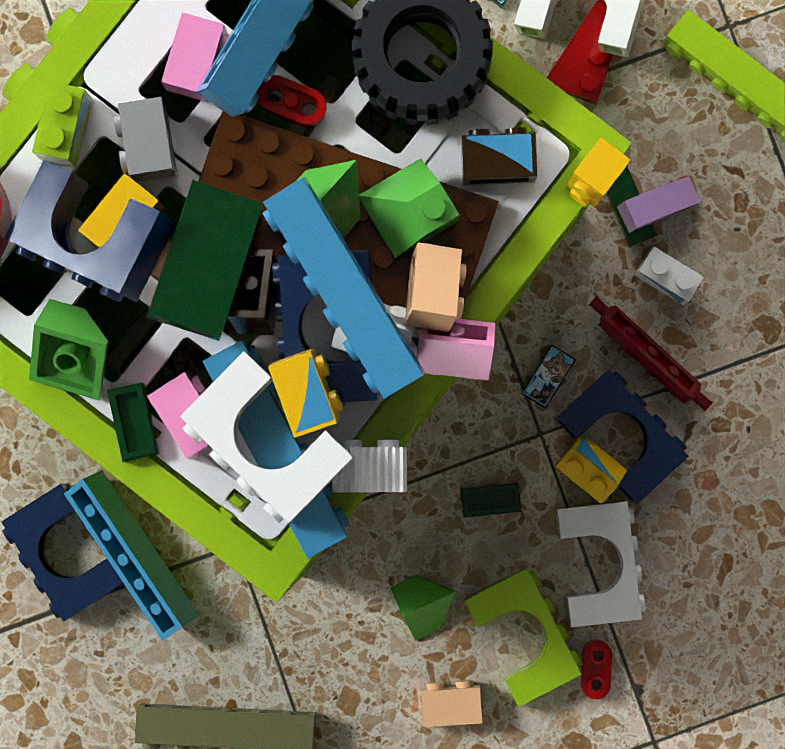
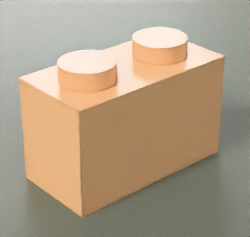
(434, 287)
(451, 704)

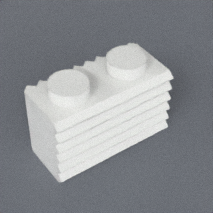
(373, 468)

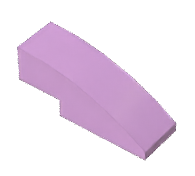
(658, 204)

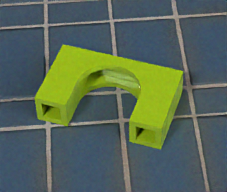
(556, 662)

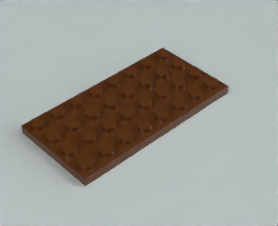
(264, 159)

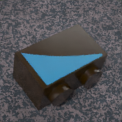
(498, 157)

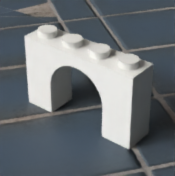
(617, 29)
(216, 419)
(620, 599)

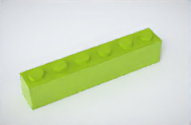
(729, 70)

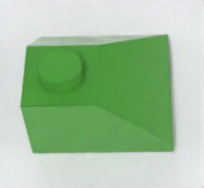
(409, 208)
(68, 350)

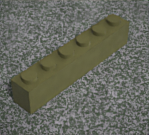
(223, 727)

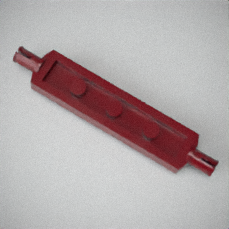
(649, 354)

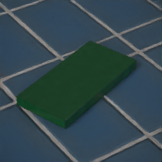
(205, 260)

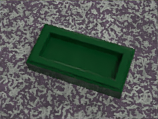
(133, 422)
(490, 500)

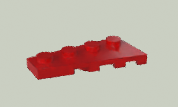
(582, 64)

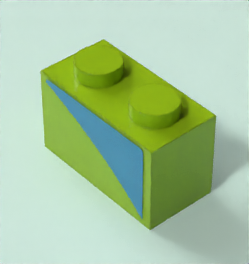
(62, 124)

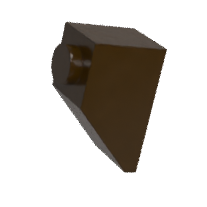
(255, 295)

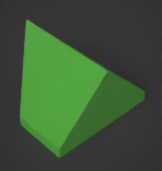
(338, 192)
(423, 604)

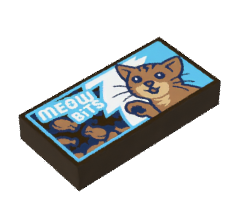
(548, 376)

